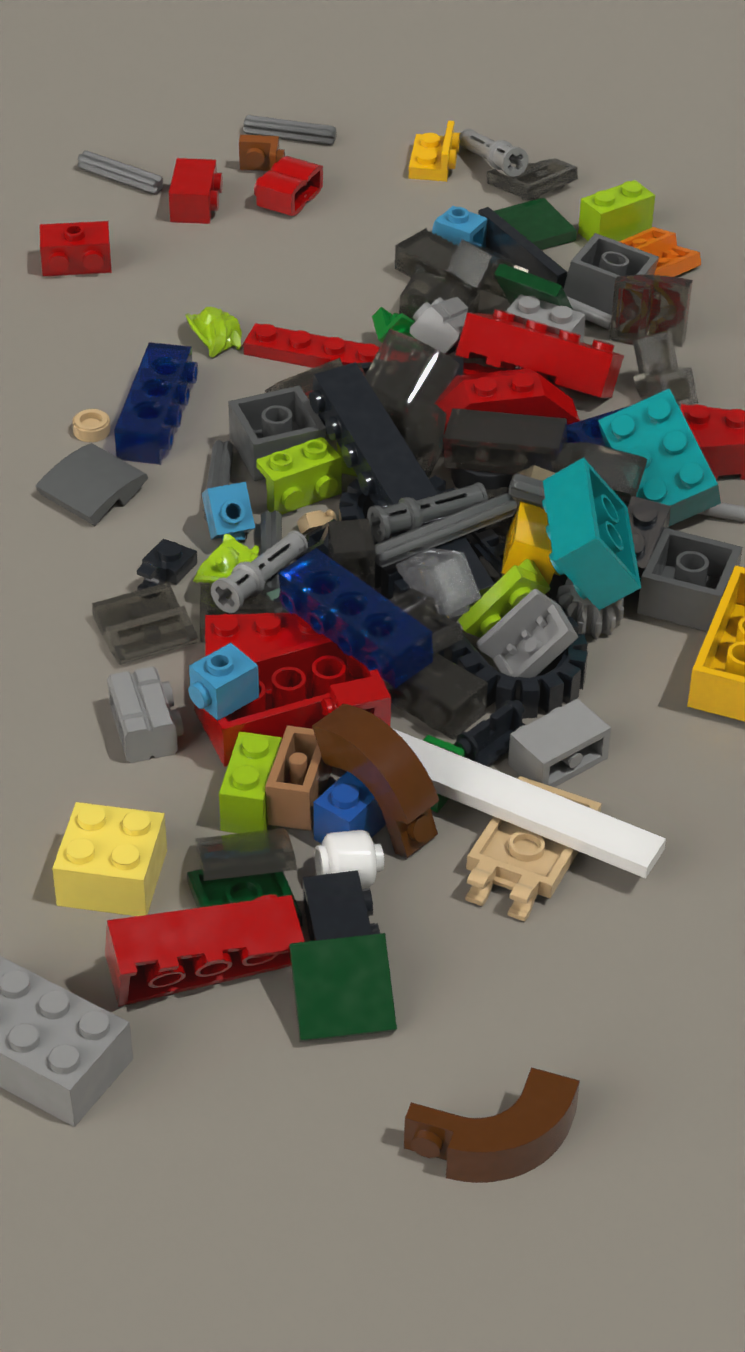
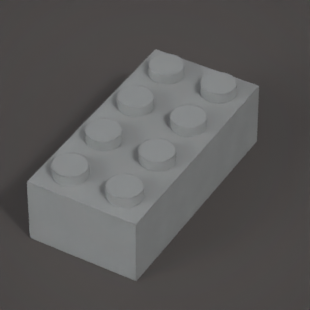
(57, 1045)

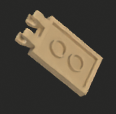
(519, 860)

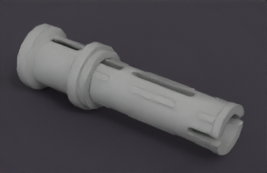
(498, 153)
(250, 577)

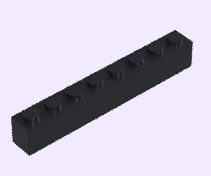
(378, 450)

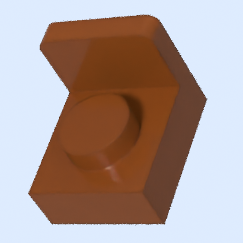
(259, 152)

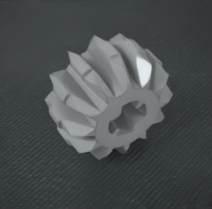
(587, 616)

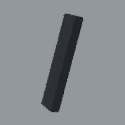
(516, 247)

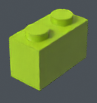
(617, 212)
(243, 787)

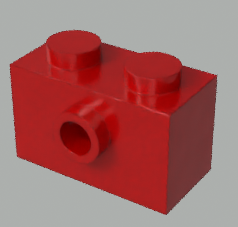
(75, 248)

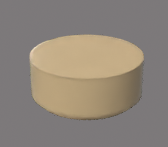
(91, 425)

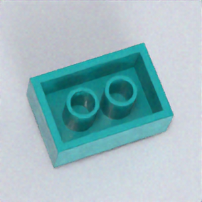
(675, 464)
(590, 535)

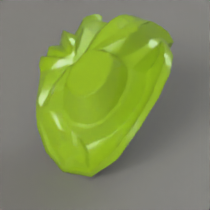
(216, 329)
(224, 559)

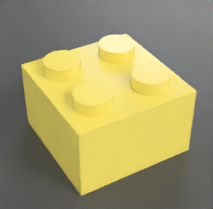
(110, 859)

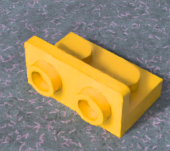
(434, 155)

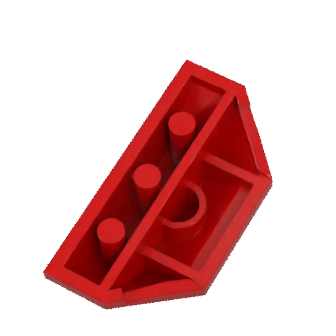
(507, 392)

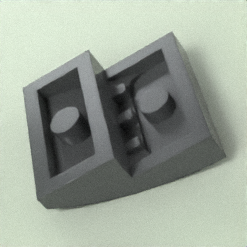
(91, 482)

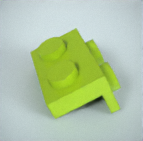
(301, 475)
(503, 597)

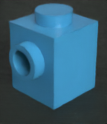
(460, 224)
(228, 511)
(223, 681)

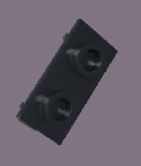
(491, 737)

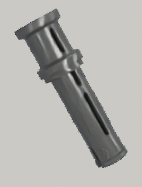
(414, 513)

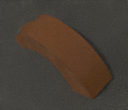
(387, 767)
(499, 1144)

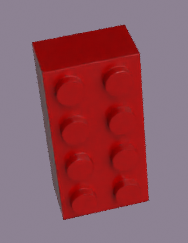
(289, 693)

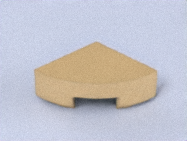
(314, 520)

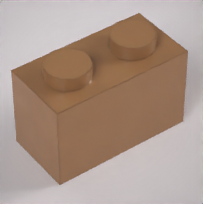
(296, 780)

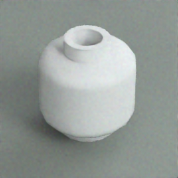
(350, 852)

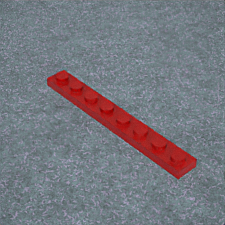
(315, 350)

